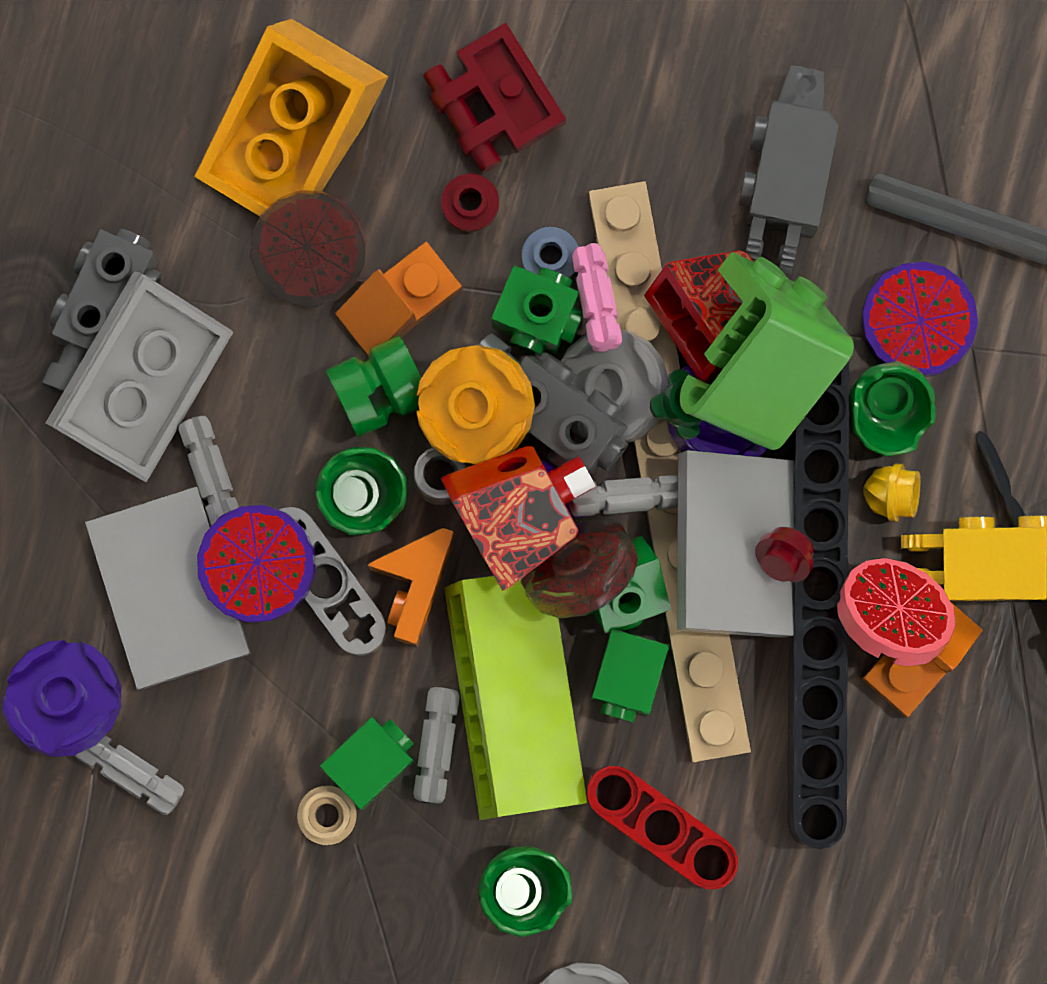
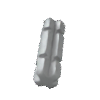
(208, 467)
(628, 496)
(436, 745)
(133, 775)

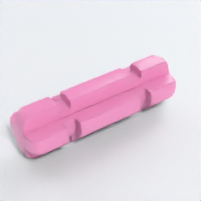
(597, 298)

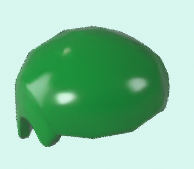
(891, 408)
(361, 490)
(524, 891)

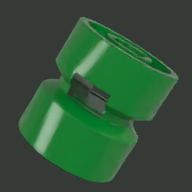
(357, 382)

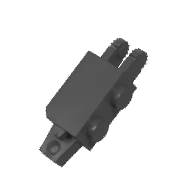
(792, 166)

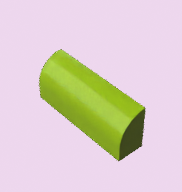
(514, 700)

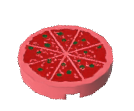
(896, 611)

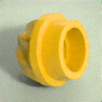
(893, 492)

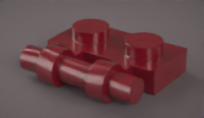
(510, 89)

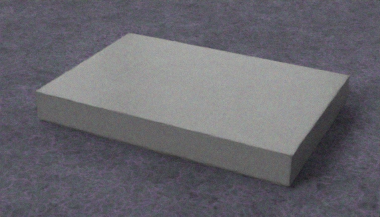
(139, 376)
(722, 515)
(156, 593)

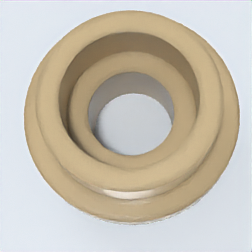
(307, 815)

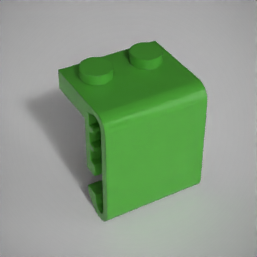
(773, 355)

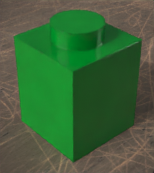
(628, 675)
(369, 761)

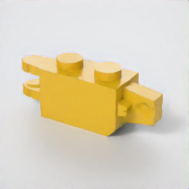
(988, 560)

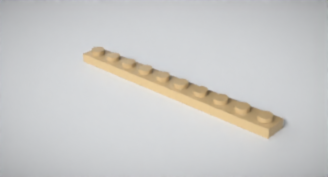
(700, 659)

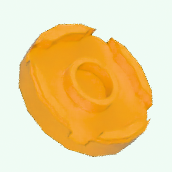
(475, 404)

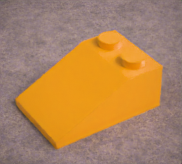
(289, 118)

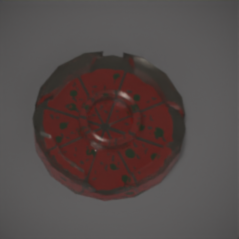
(308, 248)
(584, 571)

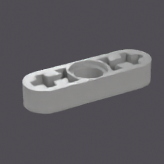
(363, 607)

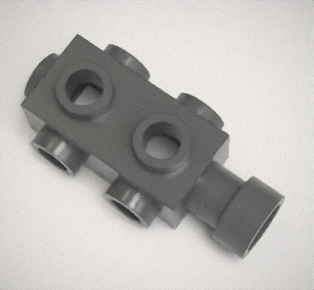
(97, 292)
(563, 406)

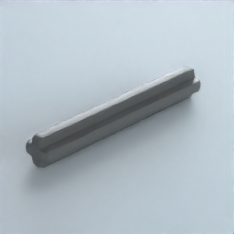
(958, 217)

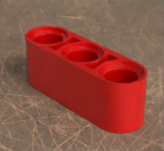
(690, 833)

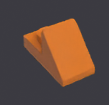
(399, 298)
(421, 566)
(908, 685)

